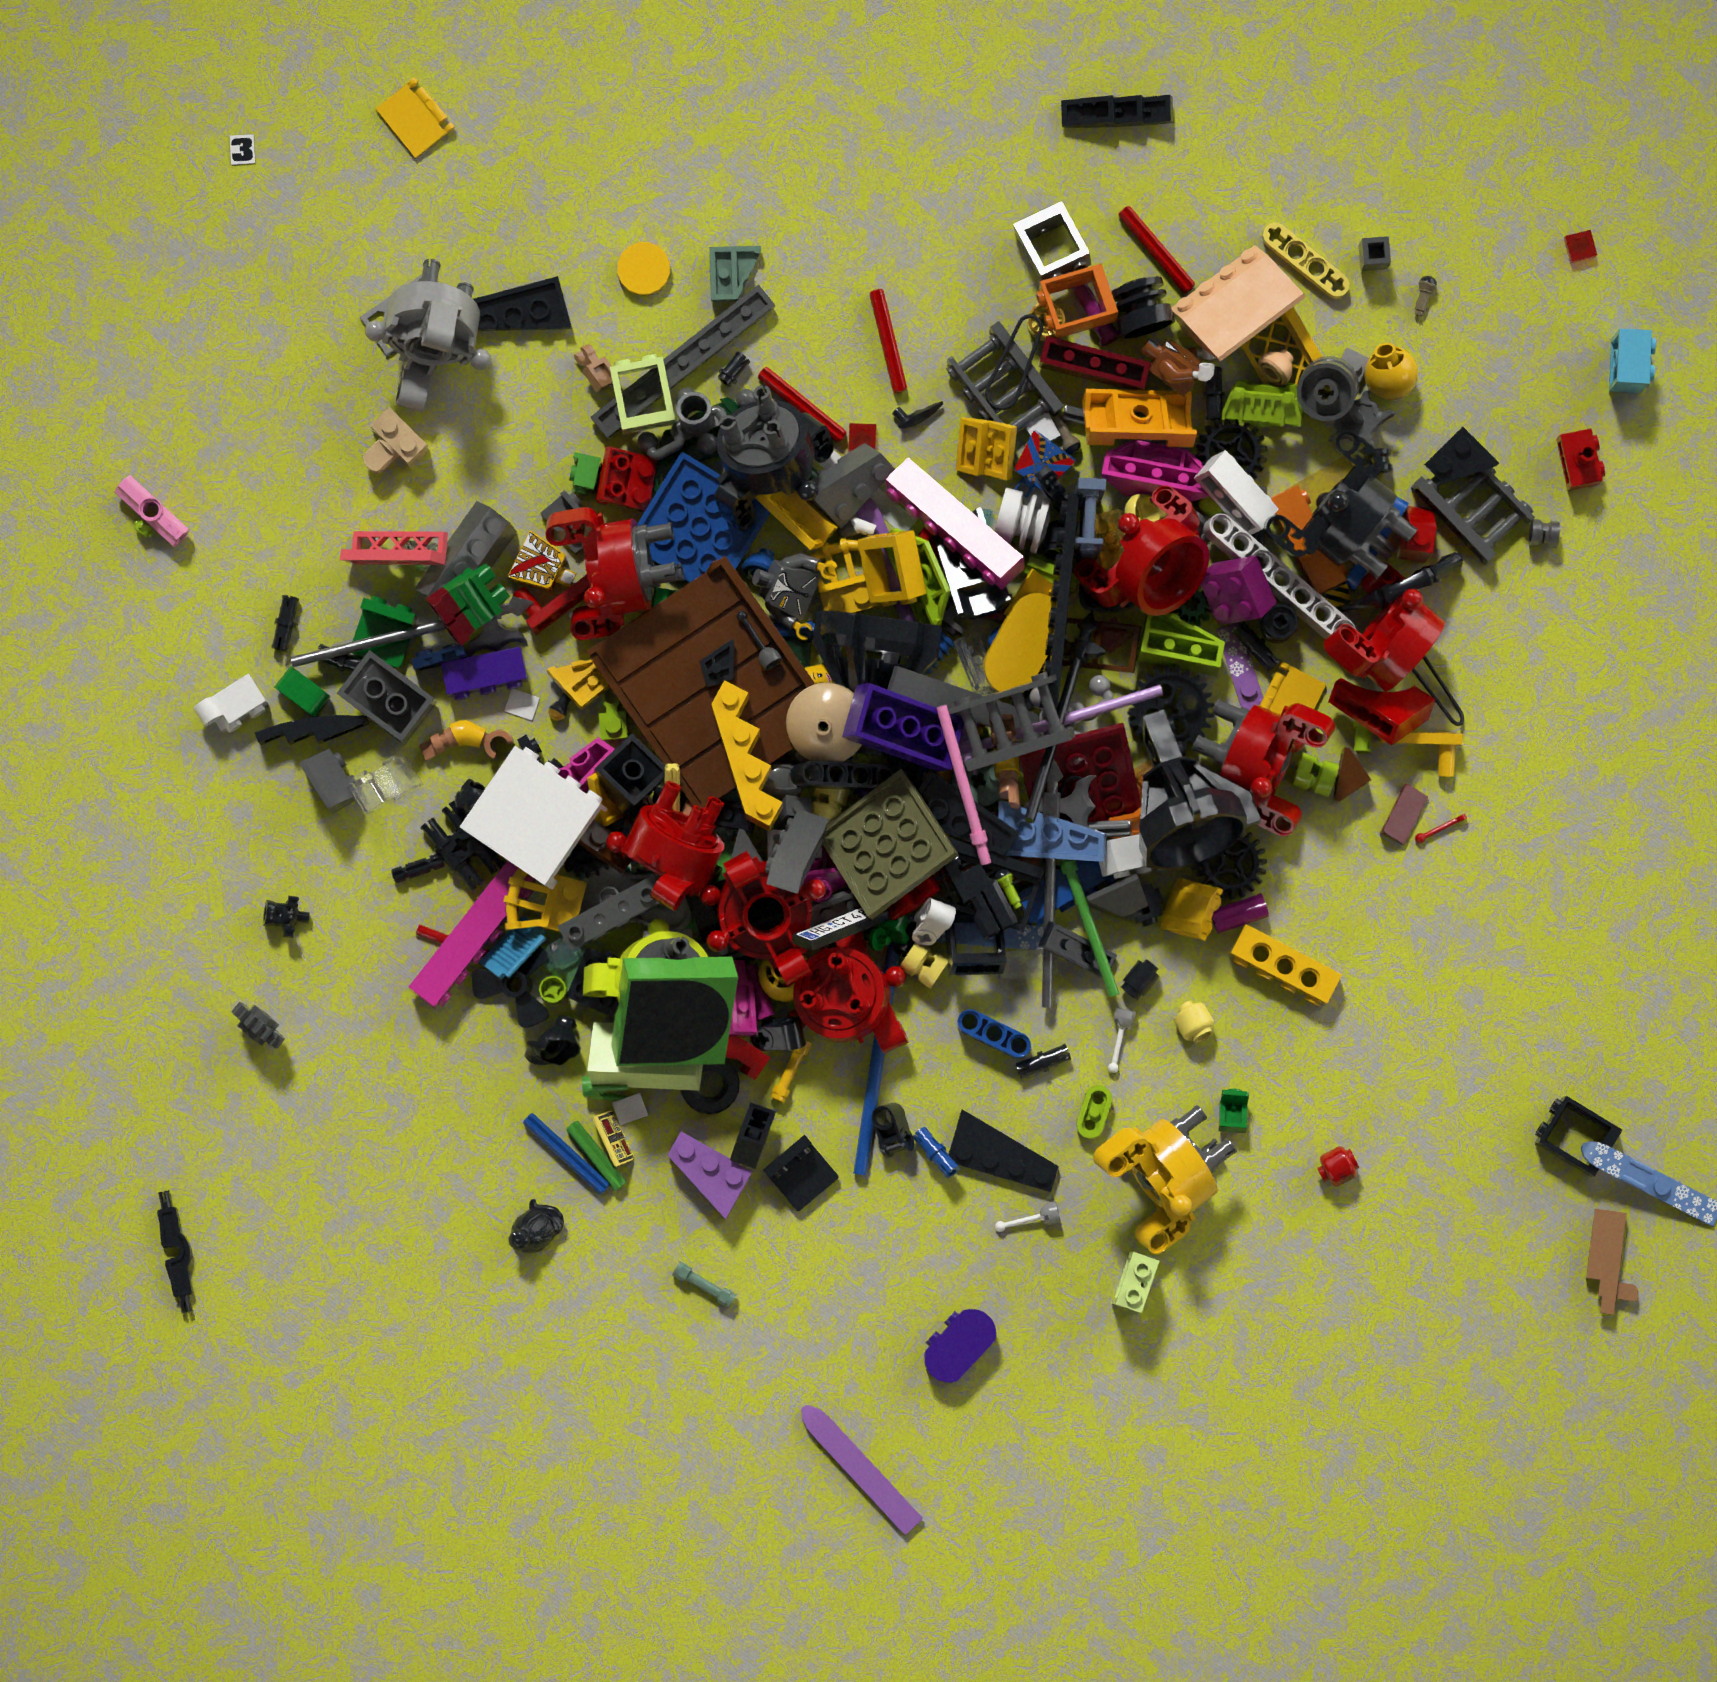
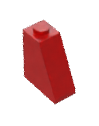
(1421, 545)

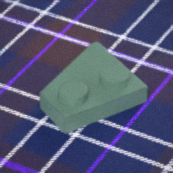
(730, 270)

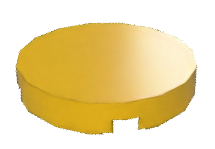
(643, 268)

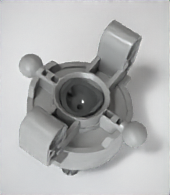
(429, 328)

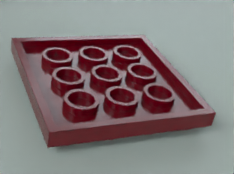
(1095, 753)

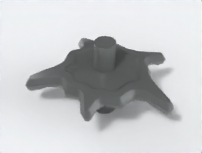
(1362, 419)

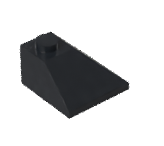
(630, 774)

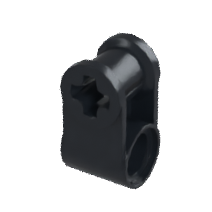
(780, 1034)
(892, 1131)

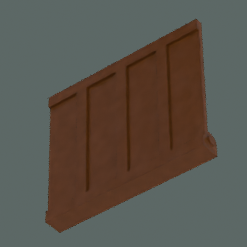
(662, 687)

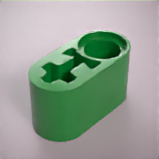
(302, 691)

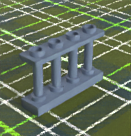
(1090, 496)

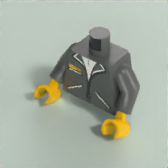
(790, 588)

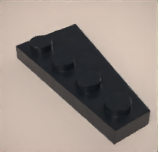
(948, 809)
(994, 1153)

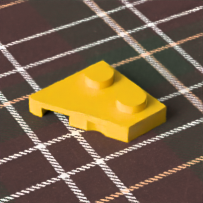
(579, 681)

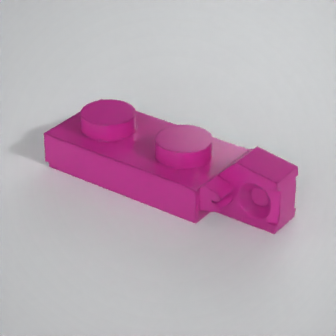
(744, 1011)

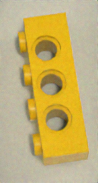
(1325, 977)

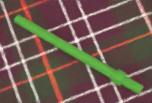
(1069, 868)

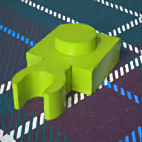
(613, 723)

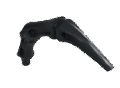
(1419, 579)

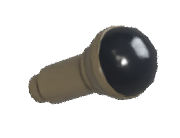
(1426, 286)
(1070, 443)

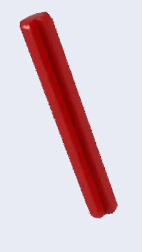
(1156, 249)
(888, 341)
(801, 403)

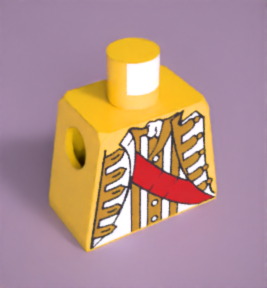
(540, 565)

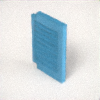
(513, 950)

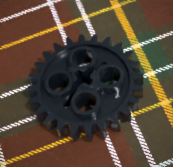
(1194, 719)

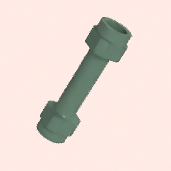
(683, 1272)

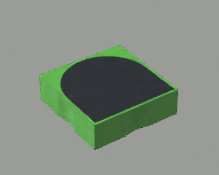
(674, 1011)

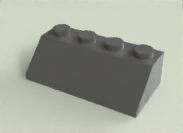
(474, 543)

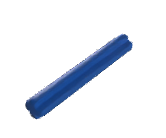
(566, 1153)

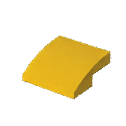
(986, 448)

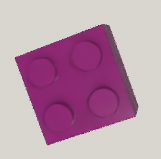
(1237, 590)

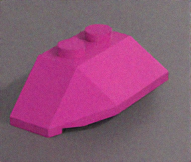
(1145, 466)

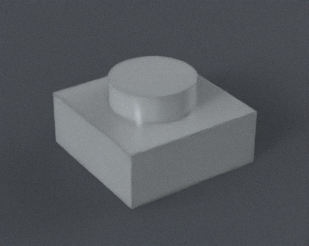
(1356, 360)

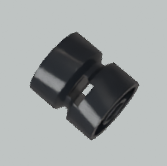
(1279, 623)

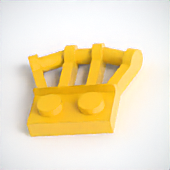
(847, 594)
(559, 906)

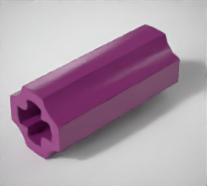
(1240, 913)

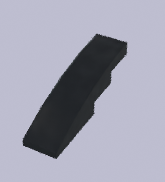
(1117, 111)
(323, 728)

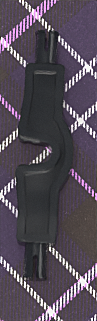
(172, 1236)

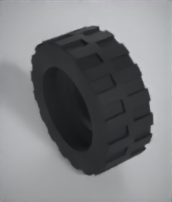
(724, 1098)

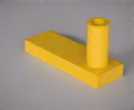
(1446, 743)

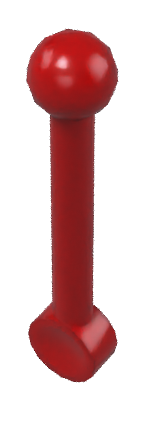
(1420, 838)

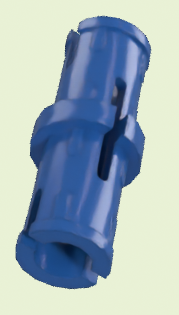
(936, 1152)

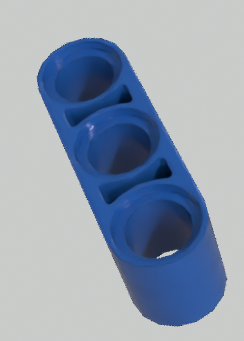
(1002, 1045)

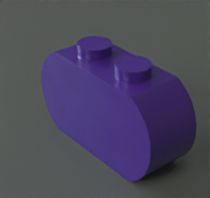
(959, 1344)

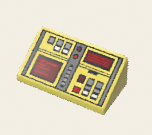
(613, 1138)

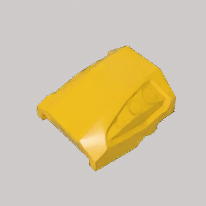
(1191, 909)

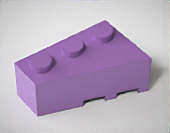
(710, 1172)

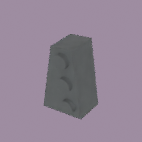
(850, 483)

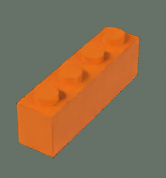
(1316, 568)

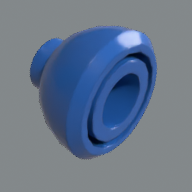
(759, 560)

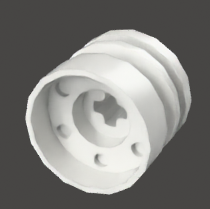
(1022, 520)

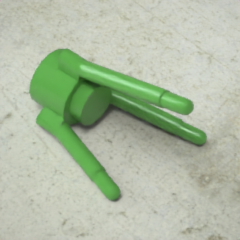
(599, 1091)

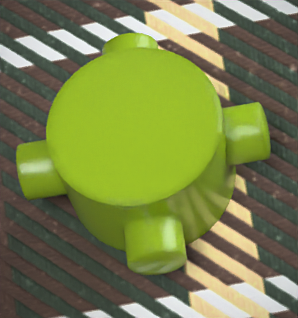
(143, 528)

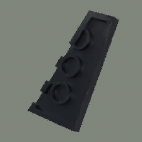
(525, 308)

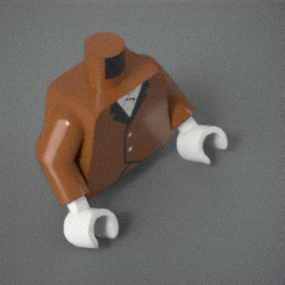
(1178, 365)

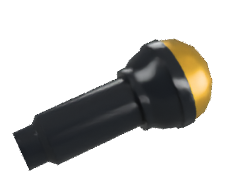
(559, 709)

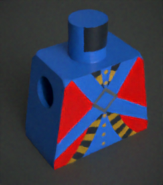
(1035, 456)

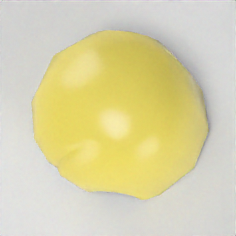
(1142, 507)

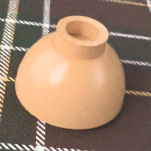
(1276, 367)

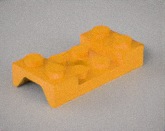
(1111, 416)

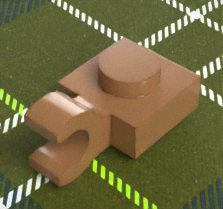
(596, 369)

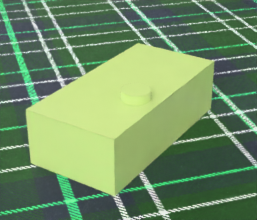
(603, 1069)

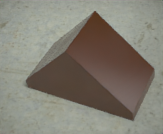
(1350, 776)

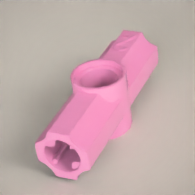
(140, 499)

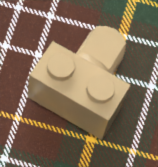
(394, 442)

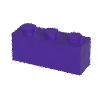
(484, 673)

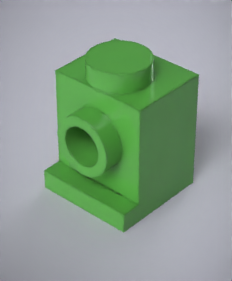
(585, 474)

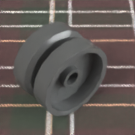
(1327, 404)

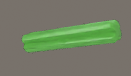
(596, 1155)

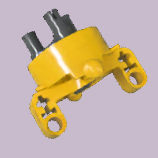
(1169, 1171)

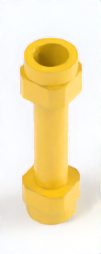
(780, 1092)

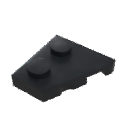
(1460, 458)

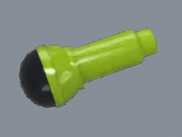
(1005, 881)

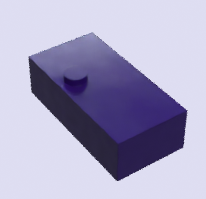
(899, 727)

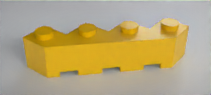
(747, 771)

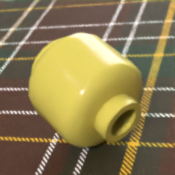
(1194, 1021)

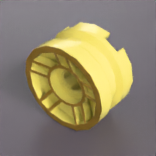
(1040, 312)

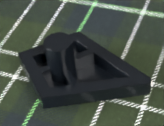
(719, 665)

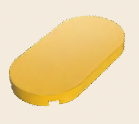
(1019, 644)

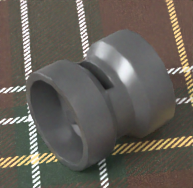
(1544, 533)

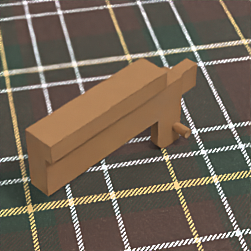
(1605, 1259)

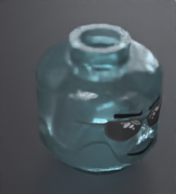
(561, 957)

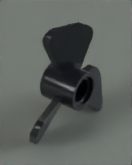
(529, 1009)

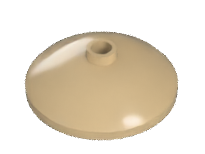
(816, 704)

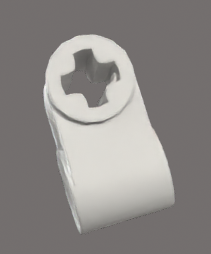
(932, 921)

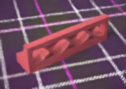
(398, 554)

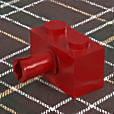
(1580, 459)

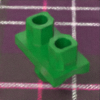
(887, 932)

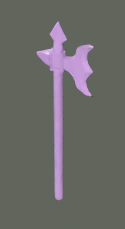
(1078, 715)

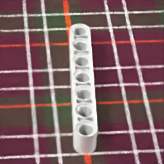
(1273, 565)

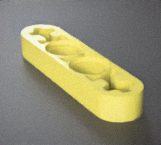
(1302, 264)

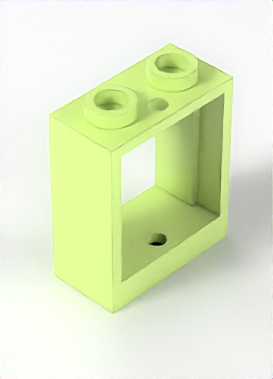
(645, 421)
(1129, 1290)

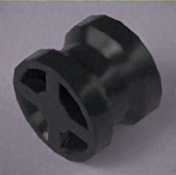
(1385, 466)

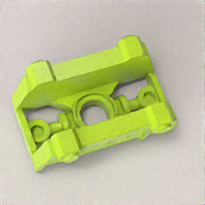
(1263, 404)

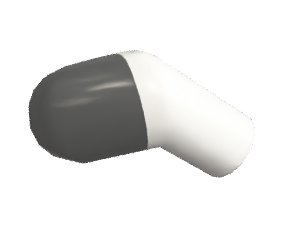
(856, 526)

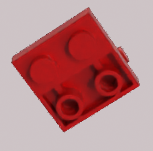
(626, 479)

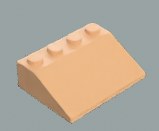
(1236, 303)

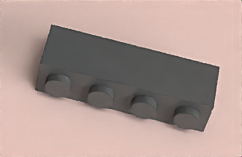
(796, 851)

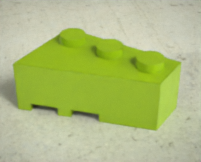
(1177, 643)

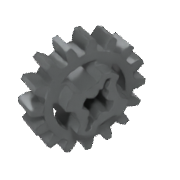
(258, 1025)

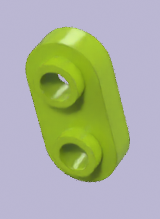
(1094, 1112)

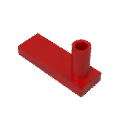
(543, 617)

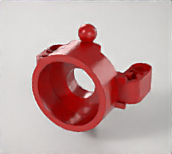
(1159, 561)
(1392, 641)
(742, 886)

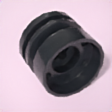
(1139, 301)

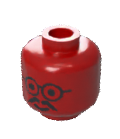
(1338, 1166)

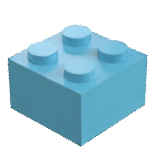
(1631, 360)

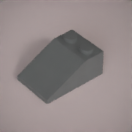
(387, 697)

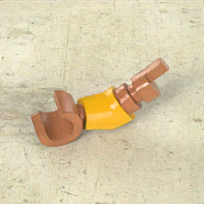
(463, 733)
(1007, 770)

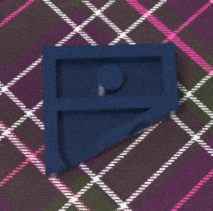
(429, 659)

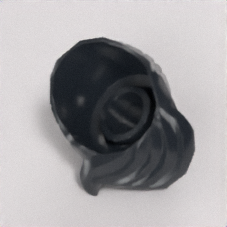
(555, 1044)
(535, 1228)

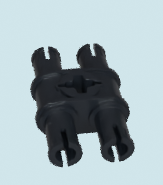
(459, 861)

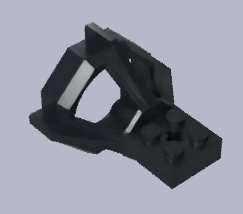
(876, 634)
(1182, 793)

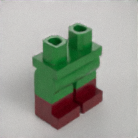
(467, 602)

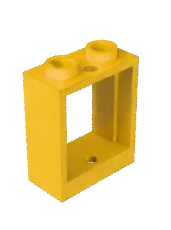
(907, 565)

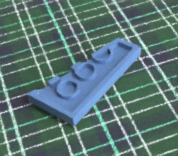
(1052, 837)

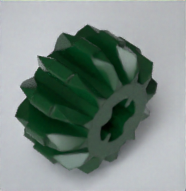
(1200, 610)

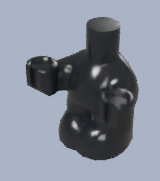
(284, 915)

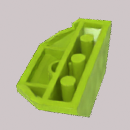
(931, 606)

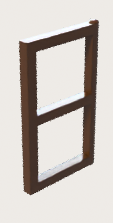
(1095, 662)

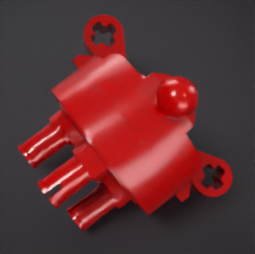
(676, 848)
(849, 996)

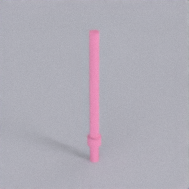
(978, 836)

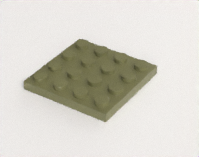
(887, 844)

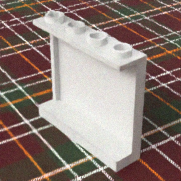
(532, 815)

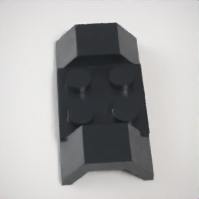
(969, 589)

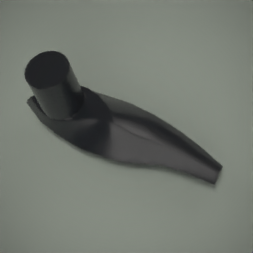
(916, 417)

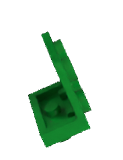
(380, 619)

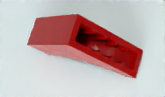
(1383, 713)

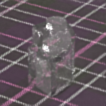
(384, 784)

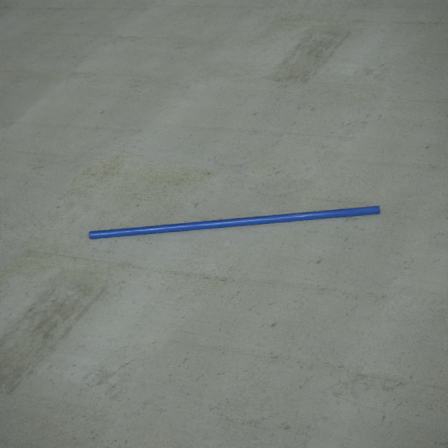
(874, 1077)

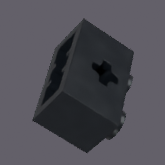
(753, 1135)

